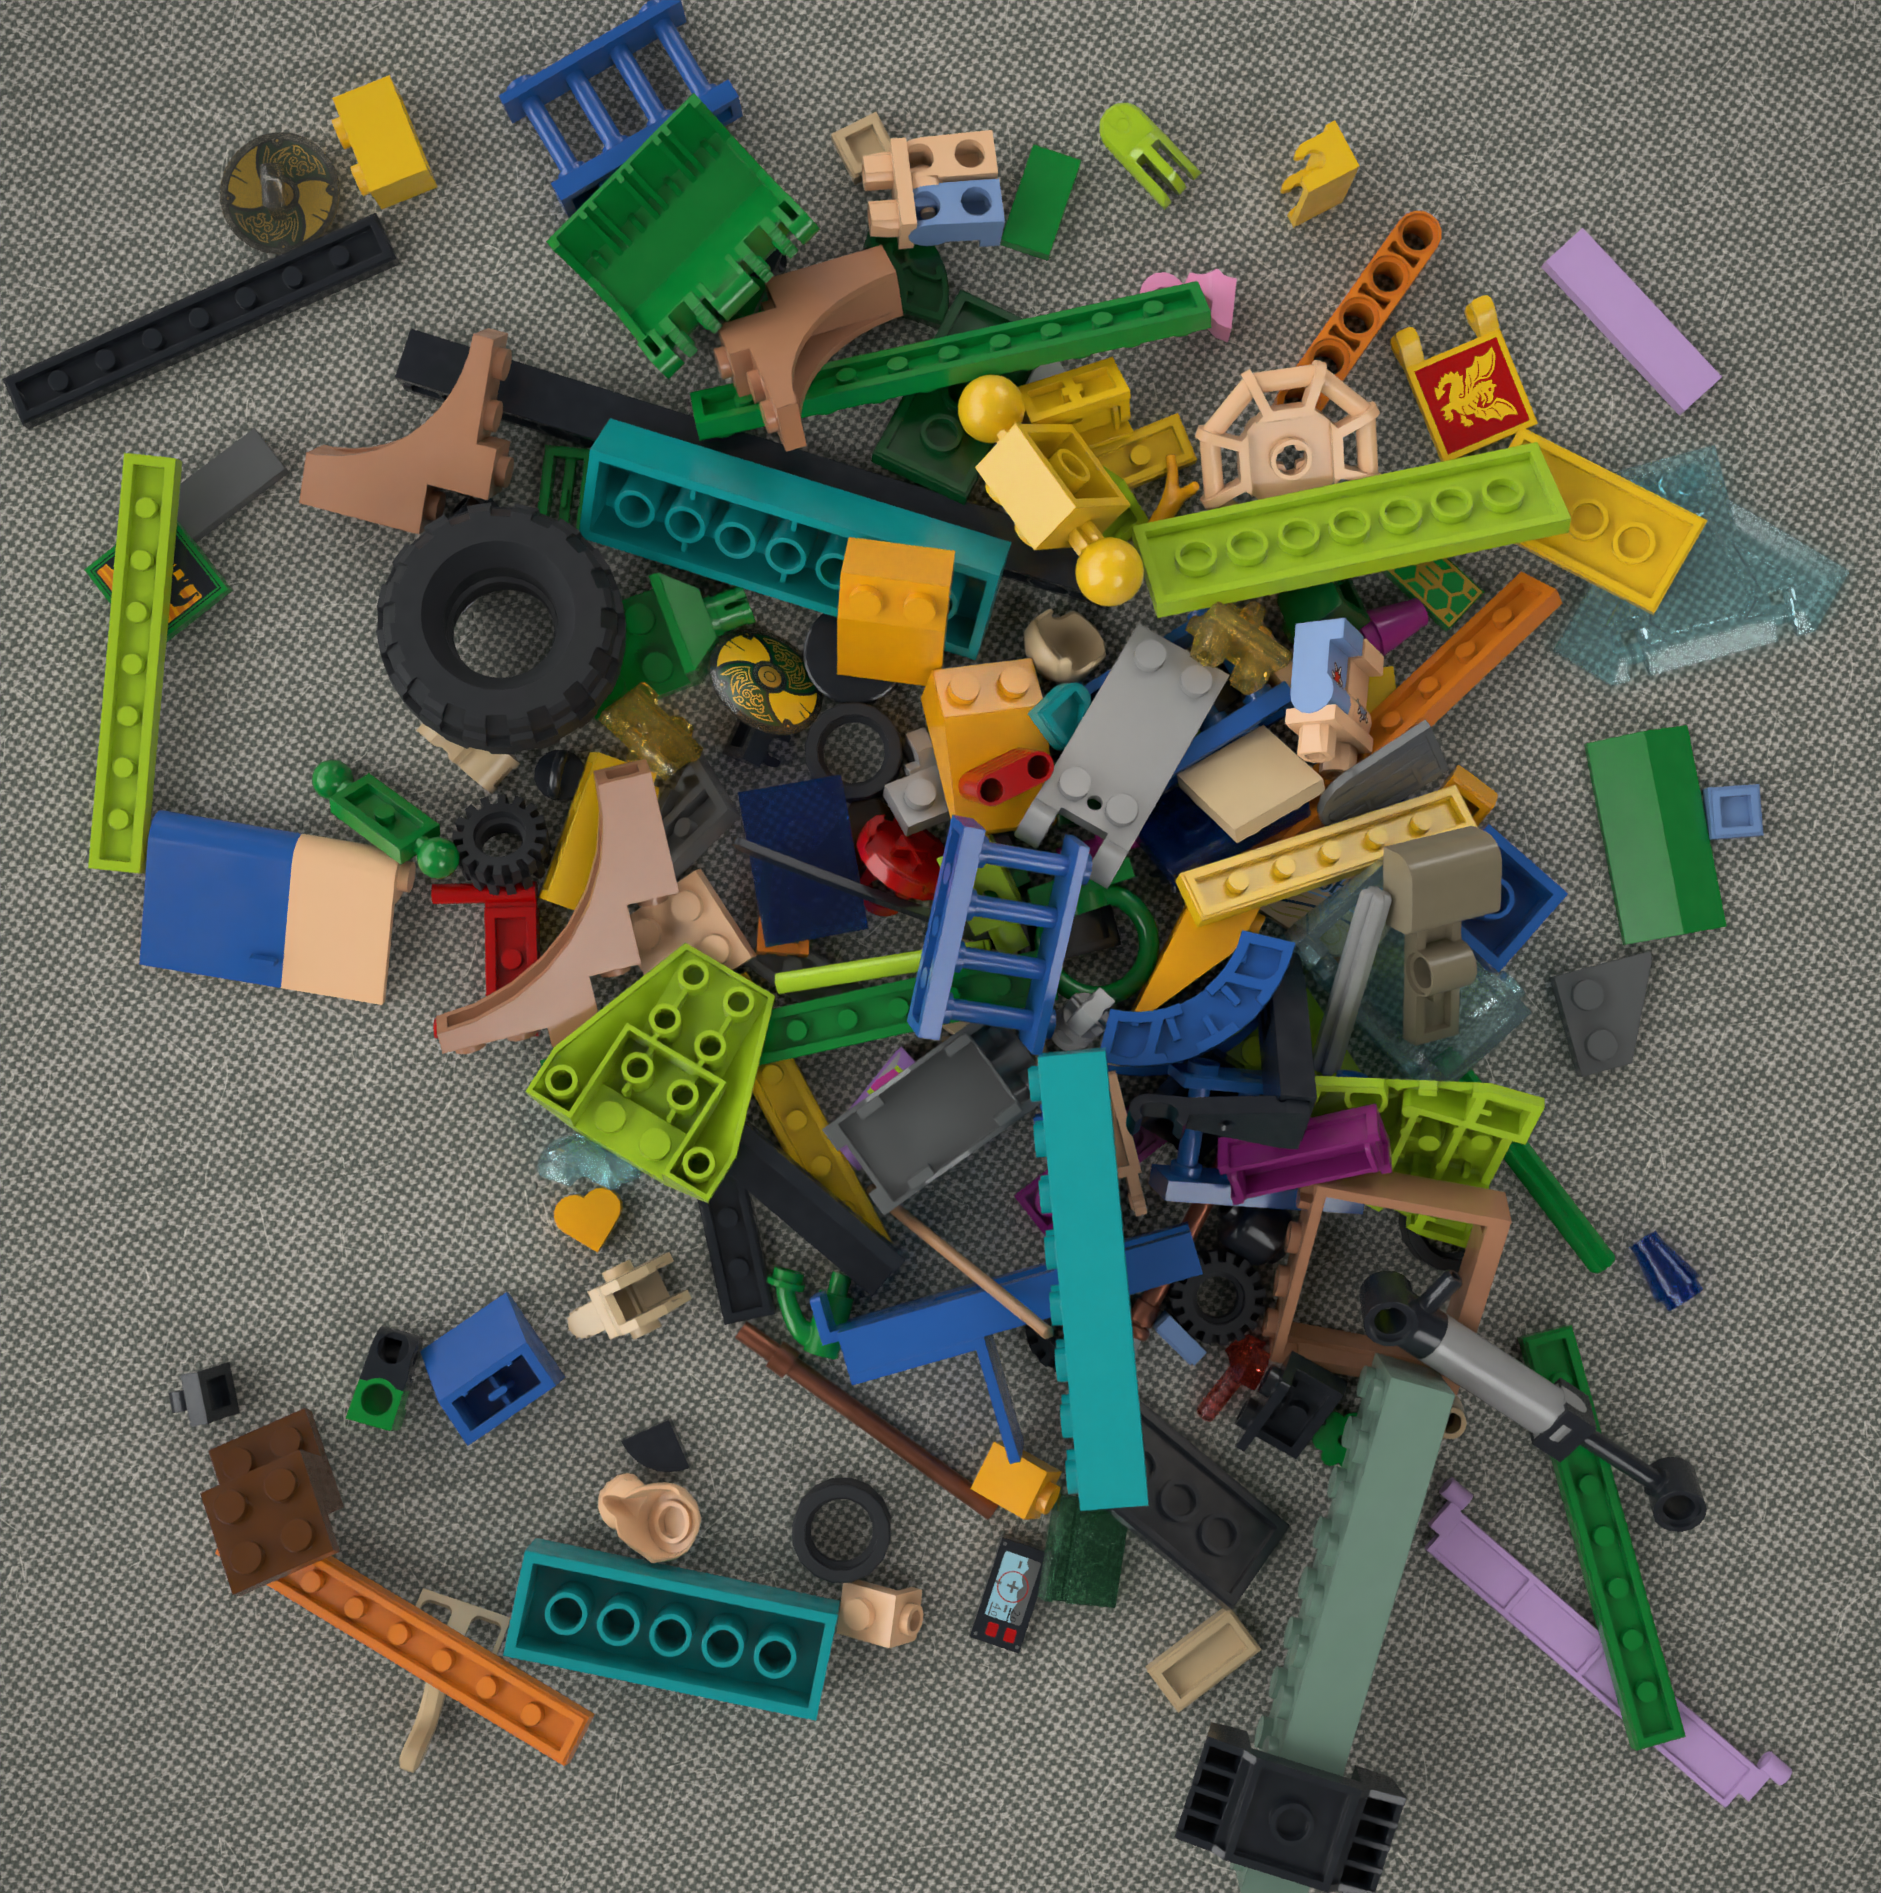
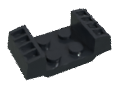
(1290, 1815)

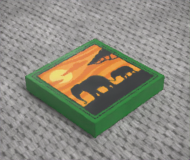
(194, 582)

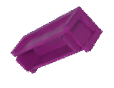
(1331, 1149)

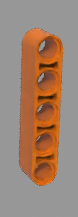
(1370, 302)

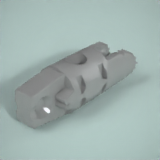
(1081, 1020)

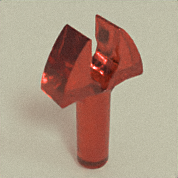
(1246, 1368)

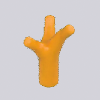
(1173, 495)

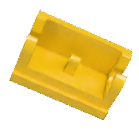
(1326, 174)

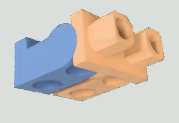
(939, 190)
(1331, 694)

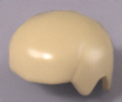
(1063, 646)

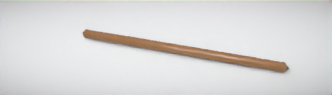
(970, 1270)

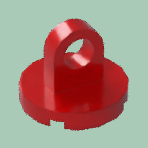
(899, 861)

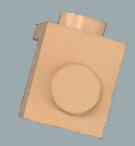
(880, 1613)

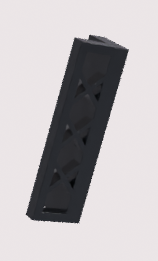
(814, 1211)

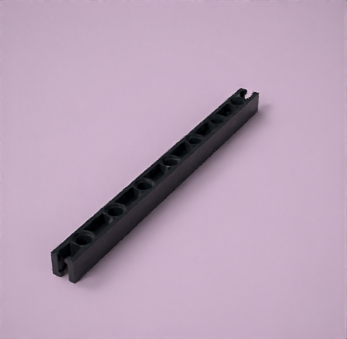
(581, 410)

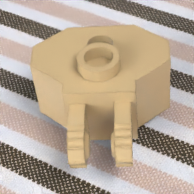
(627, 1301)

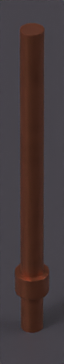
(784, 1360)

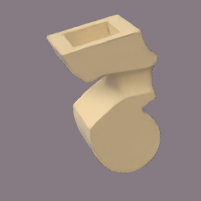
(480, 765)

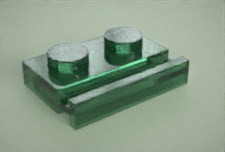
(1082, 1555)

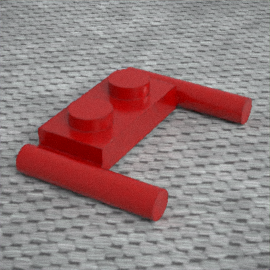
(510, 929)

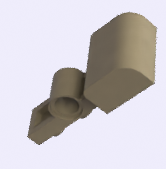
(1432, 890)

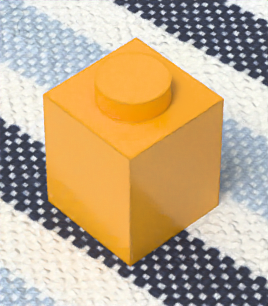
(1021, 1487)

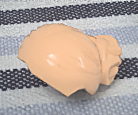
(650, 1518)

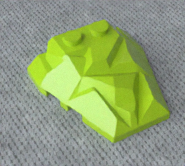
(1439, 1132)

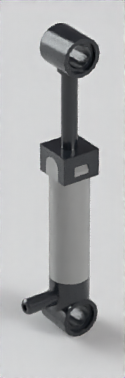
(1552, 1413)

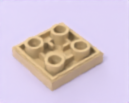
(1251, 783)

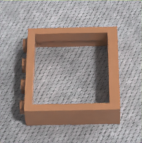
(1347, 1351)

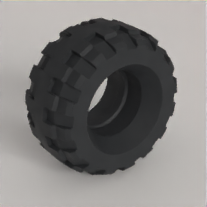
(484, 554)

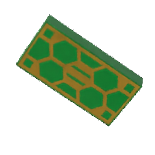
(1439, 587)

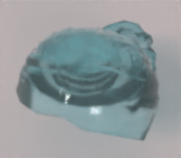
(579, 1157)

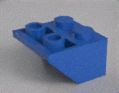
(489, 1368)

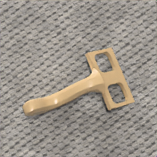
(433, 1699)

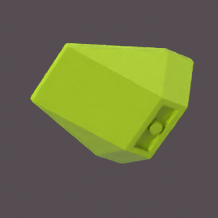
(665, 1071)

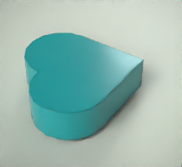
(1061, 713)

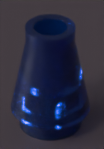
(1665, 1271)

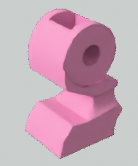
(1218, 292)

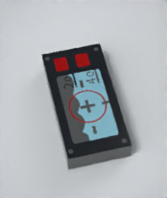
(1009, 1594)

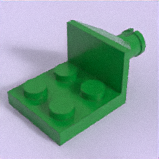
(673, 635)

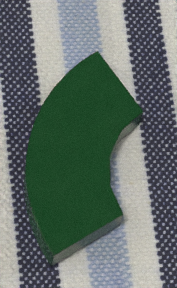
(920, 280)

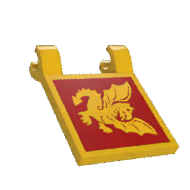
(1470, 391)

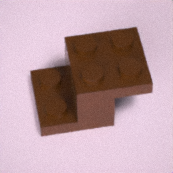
(272, 1502)

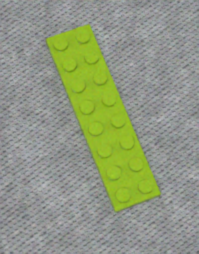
(1350, 529)

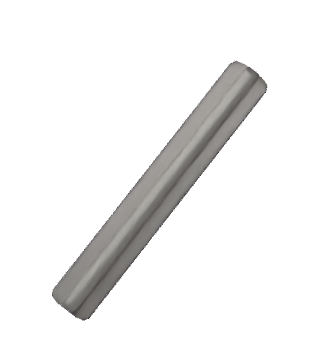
(1351, 979)

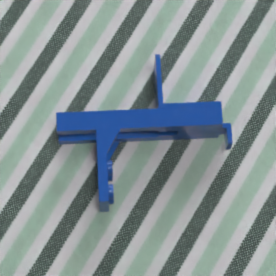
(969, 1316)

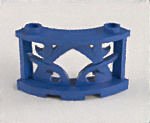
(1213, 1019)

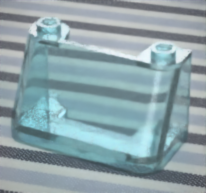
(1486, 1007)

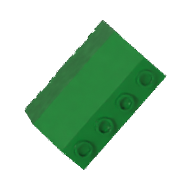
(681, 233)

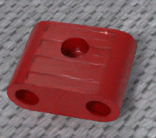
(1006, 776)

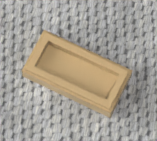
(1203, 1658)

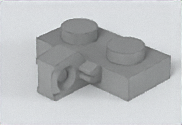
(918, 797)

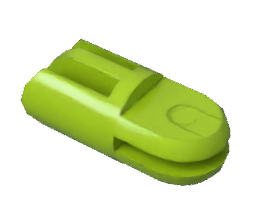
(1135, 141)

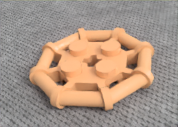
(1283, 426)

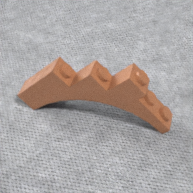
(556, 990)

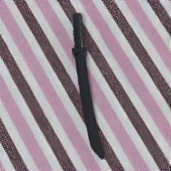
(846, 885)

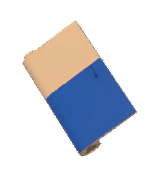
(270, 906)

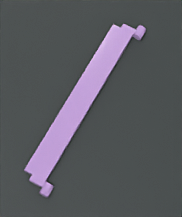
(1578, 1647)

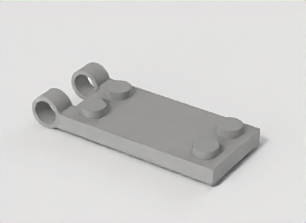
(1126, 748)

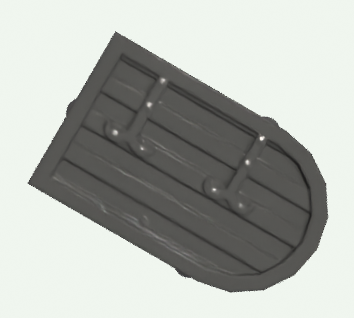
(1384, 776)

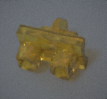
(1242, 640)
(651, 732)

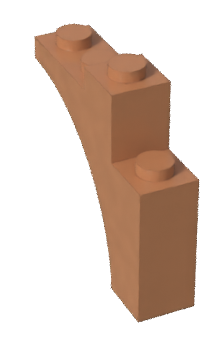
(800, 328)
(452, 450)

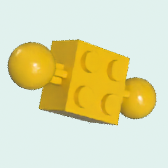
(1051, 488)

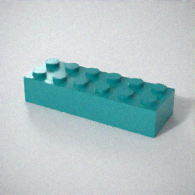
(672, 1628)

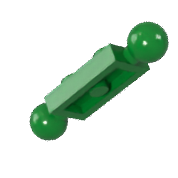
(385, 819)

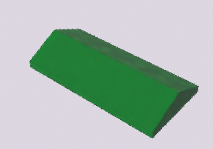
(1655, 834)

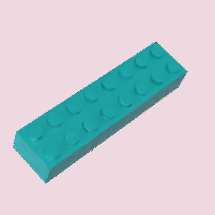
(766, 526)
(1093, 1280)

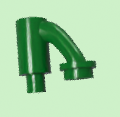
(803, 1331)

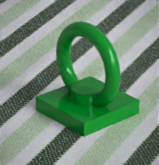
(1096, 896)

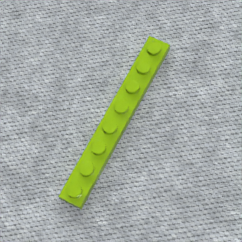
(135, 662)

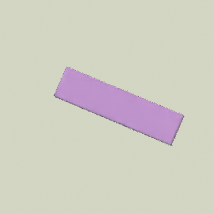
(1631, 321)

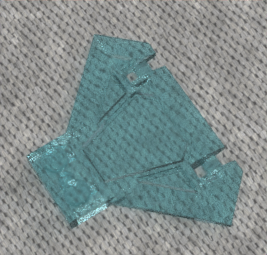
(1719, 593)

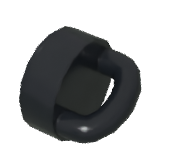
(558, 775)

